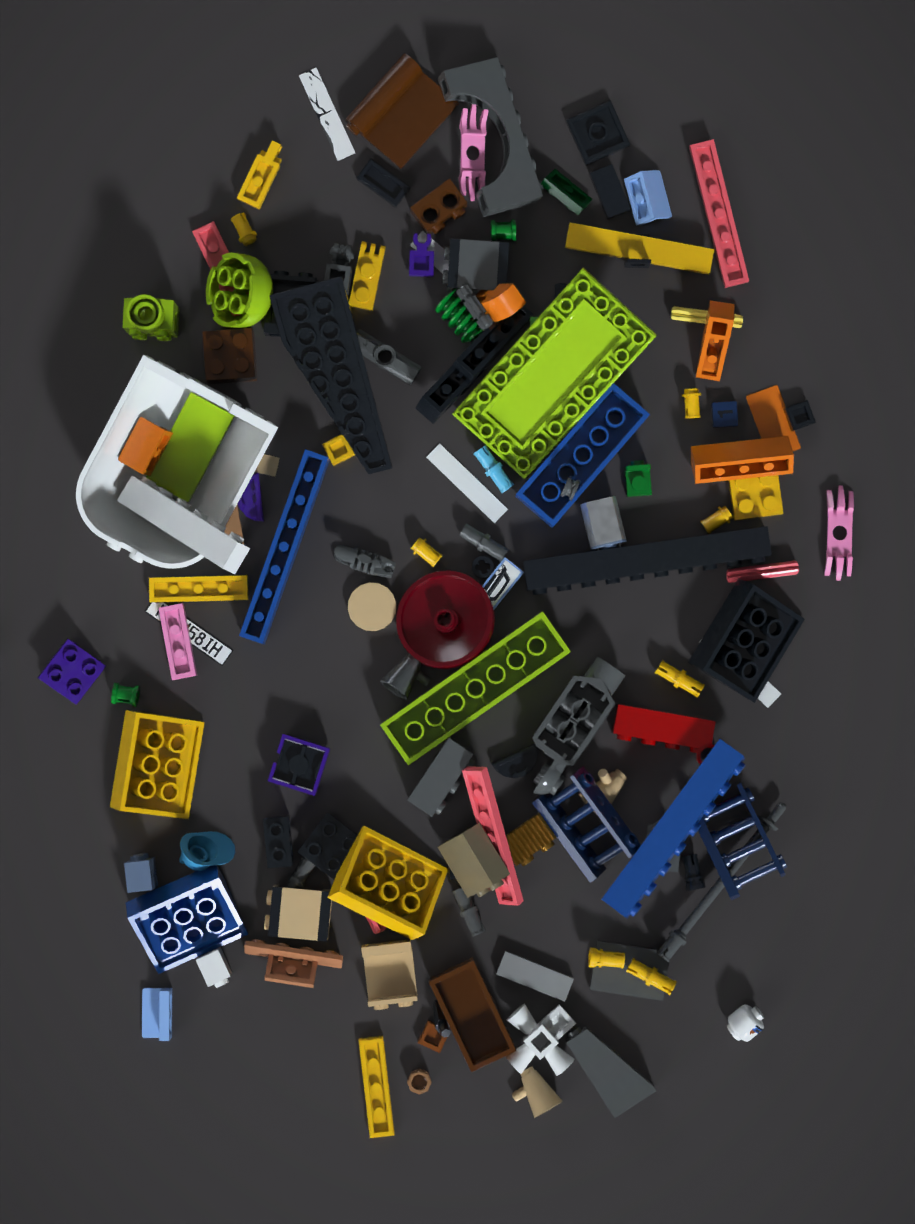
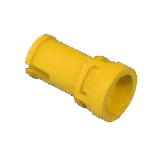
(605, 958)

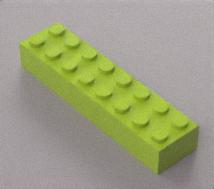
(475, 688)

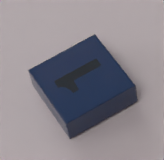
(724, 414)

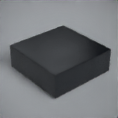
(799, 415)

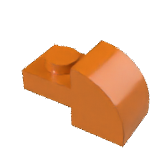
(501, 301)

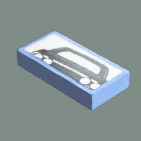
(501, 581)

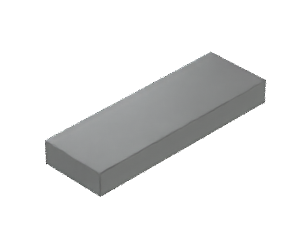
(534, 976)

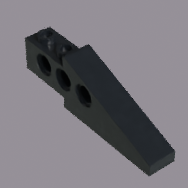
(471, 365)

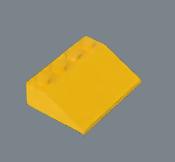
(156, 765)
(388, 884)

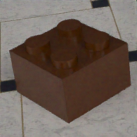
(229, 356)

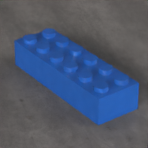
(582, 454)

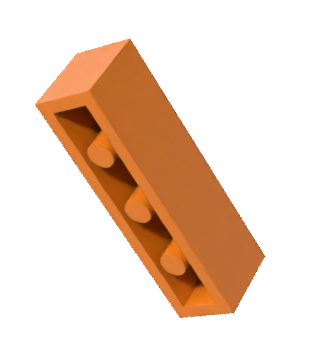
(742, 459)

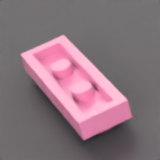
(177, 641)

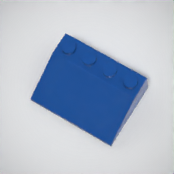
(186, 918)

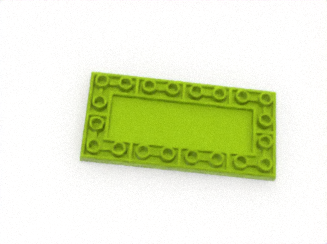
(554, 373)

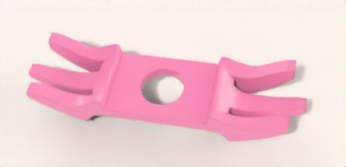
(472, 137)
(836, 547)

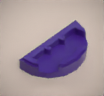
(251, 500)

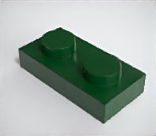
(566, 191)

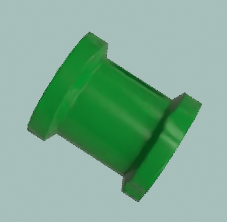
(503, 230)
(125, 694)

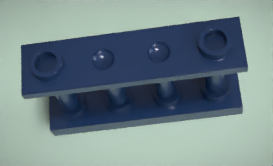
(571, 838)
(723, 861)

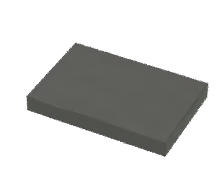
(618, 981)

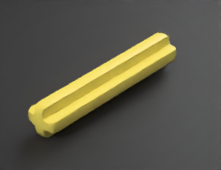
(698, 316)

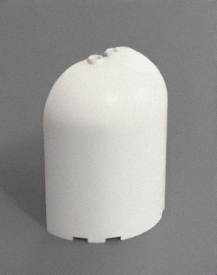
(159, 396)

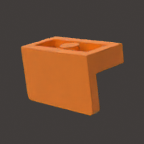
(145, 446)

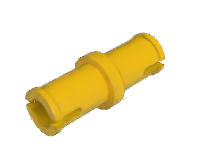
(679, 678)
(651, 976)

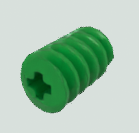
(459, 317)

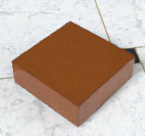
(431, 1038)

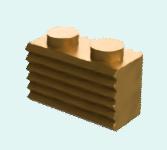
(529, 839)

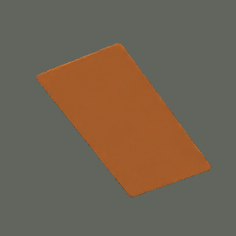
(769, 415)

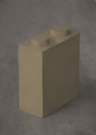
(474, 861)

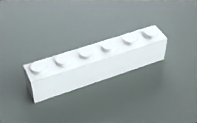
(184, 525)

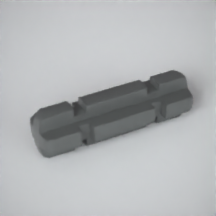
(474, 307)

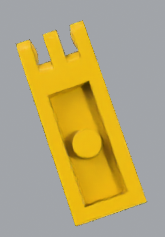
(366, 277)

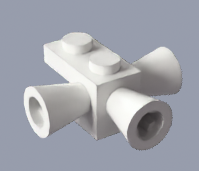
(541, 1038)

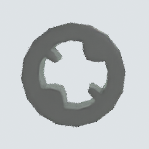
(570, 488)

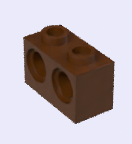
(434, 203)

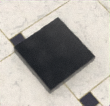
(598, 133)

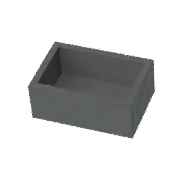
(441, 777)

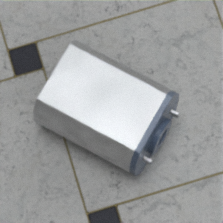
(603, 523)

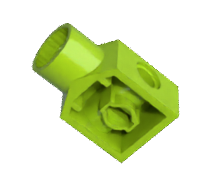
(150, 317)

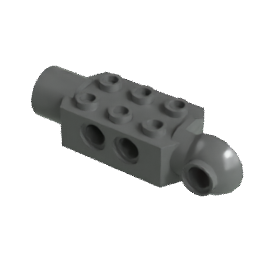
(575, 722)

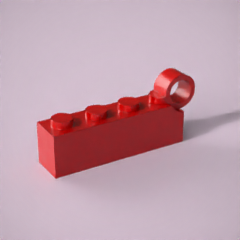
(663, 727)

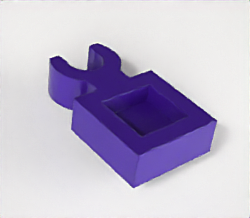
(420, 260)

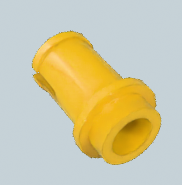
(246, 234)
(691, 400)
(717, 519)
(426, 551)

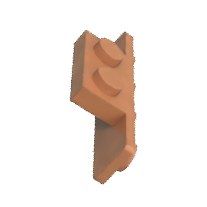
(292, 964)

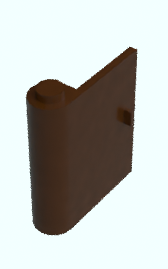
(401, 111)

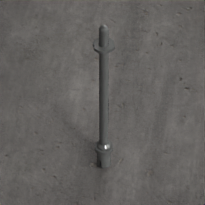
(678, 936)

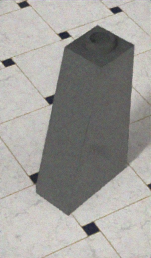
(611, 1074)

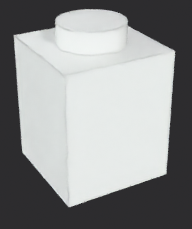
(214, 968)

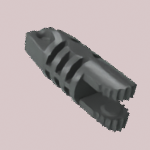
(364, 561)

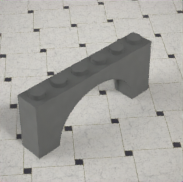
(485, 86)

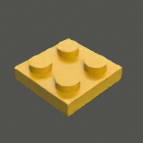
(755, 497)

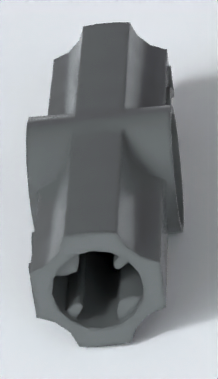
(398, 365)

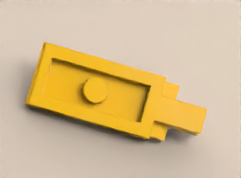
(261, 176)

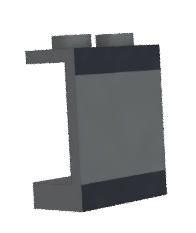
(475, 264)

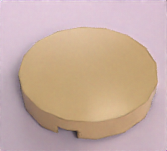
(372, 606)

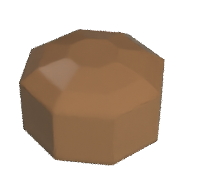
(419, 1081)

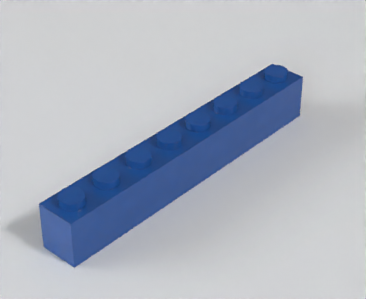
(284, 547)
(673, 829)

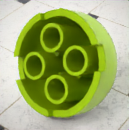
(246, 276)

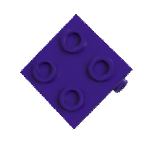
(71, 671)

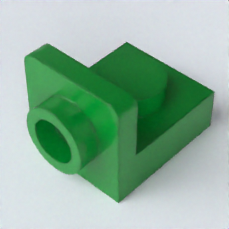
(638, 479)

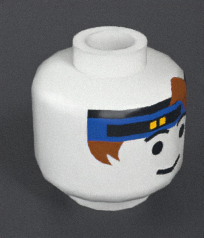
(745, 1022)

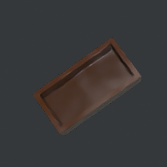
(472, 1014)

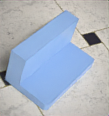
(647, 197)
(157, 1013)

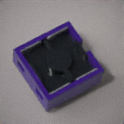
(299, 764)

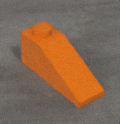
(715, 340)

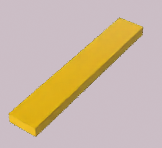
(634, 246)

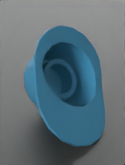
(205, 850)

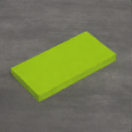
(191, 447)

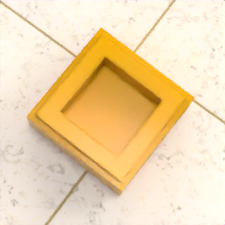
(338, 449)

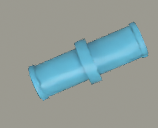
(493, 469)

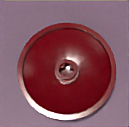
(445, 619)

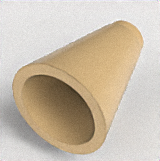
(609, 784)
(538, 1091)

